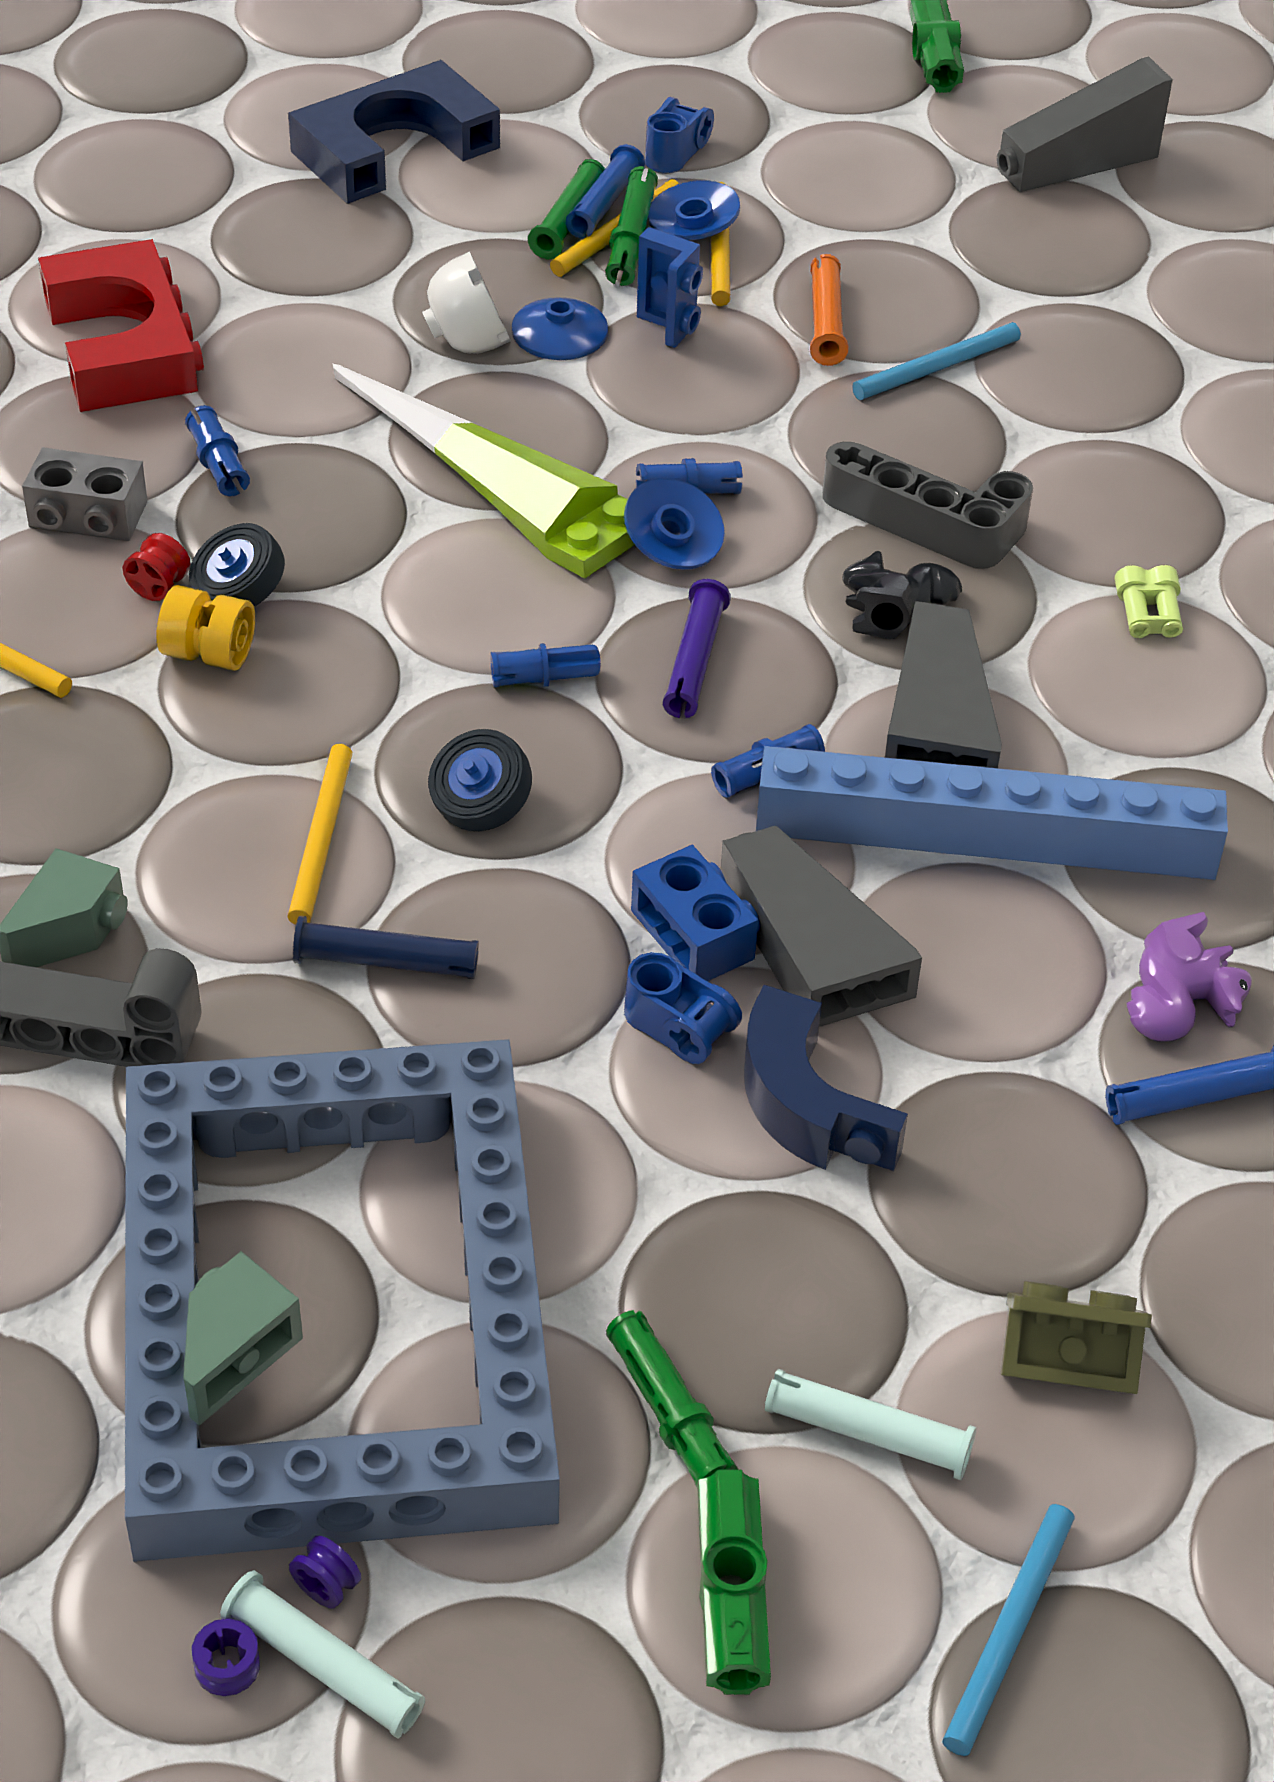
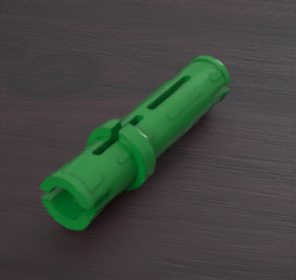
(632, 223)
(683, 1421)

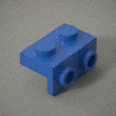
(669, 283)

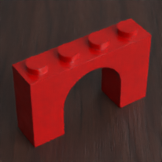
(132, 365)

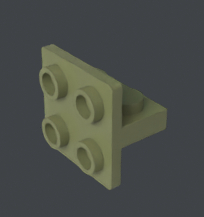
(1074, 1340)

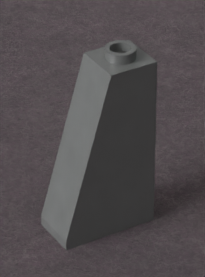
(1091, 130)
(943, 694)
(817, 930)

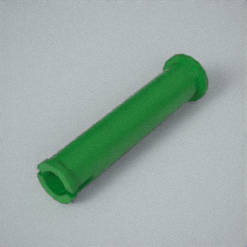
(548, 237)

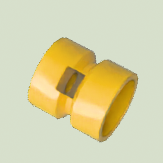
(197, 626)

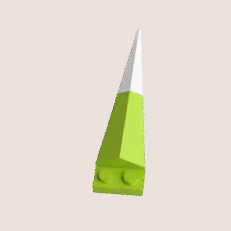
(554, 505)

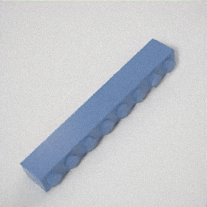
(993, 812)

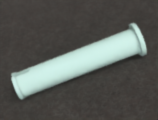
(871, 1422)
(323, 1654)

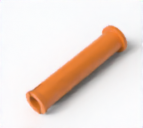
(829, 344)

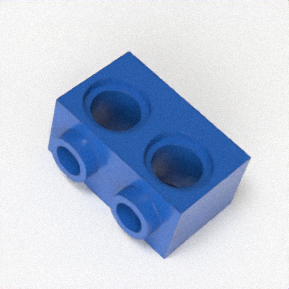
(694, 913)

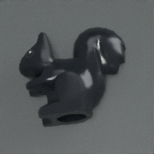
(890, 596)

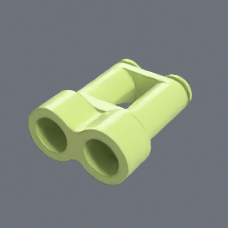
(1150, 587)

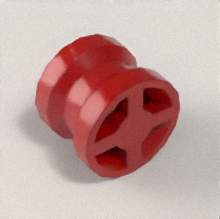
(156, 566)

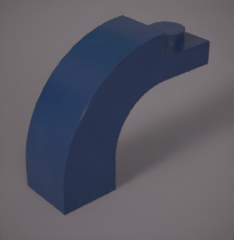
(800, 1106)

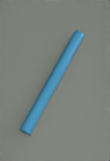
(936, 361)
(1008, 1631)

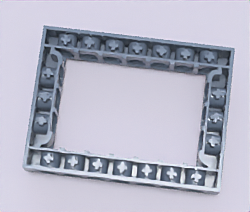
(350, 1486)

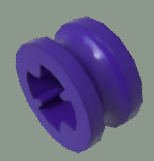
(325, 1572)
(218, 1636)

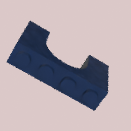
(430, 99)

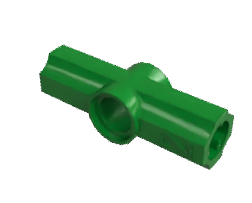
(937, 43)
(733, 1614)

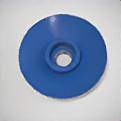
(695, 209)
(559, 328)
(674, 523)

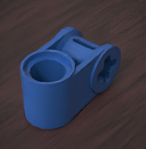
(676, 135)
(676, 1006)

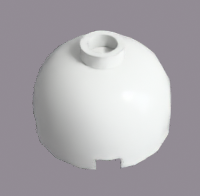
(463, 308)

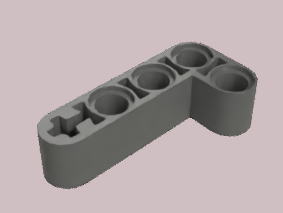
(926, 508)
(101, 1017)

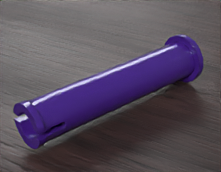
(707, 602)

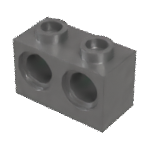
(85, 494)

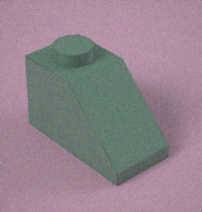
(63, 911)
(235, 1331)

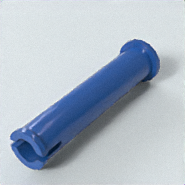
(604, 191)
(1190, 1087)

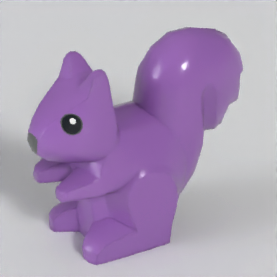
(1178, 971)

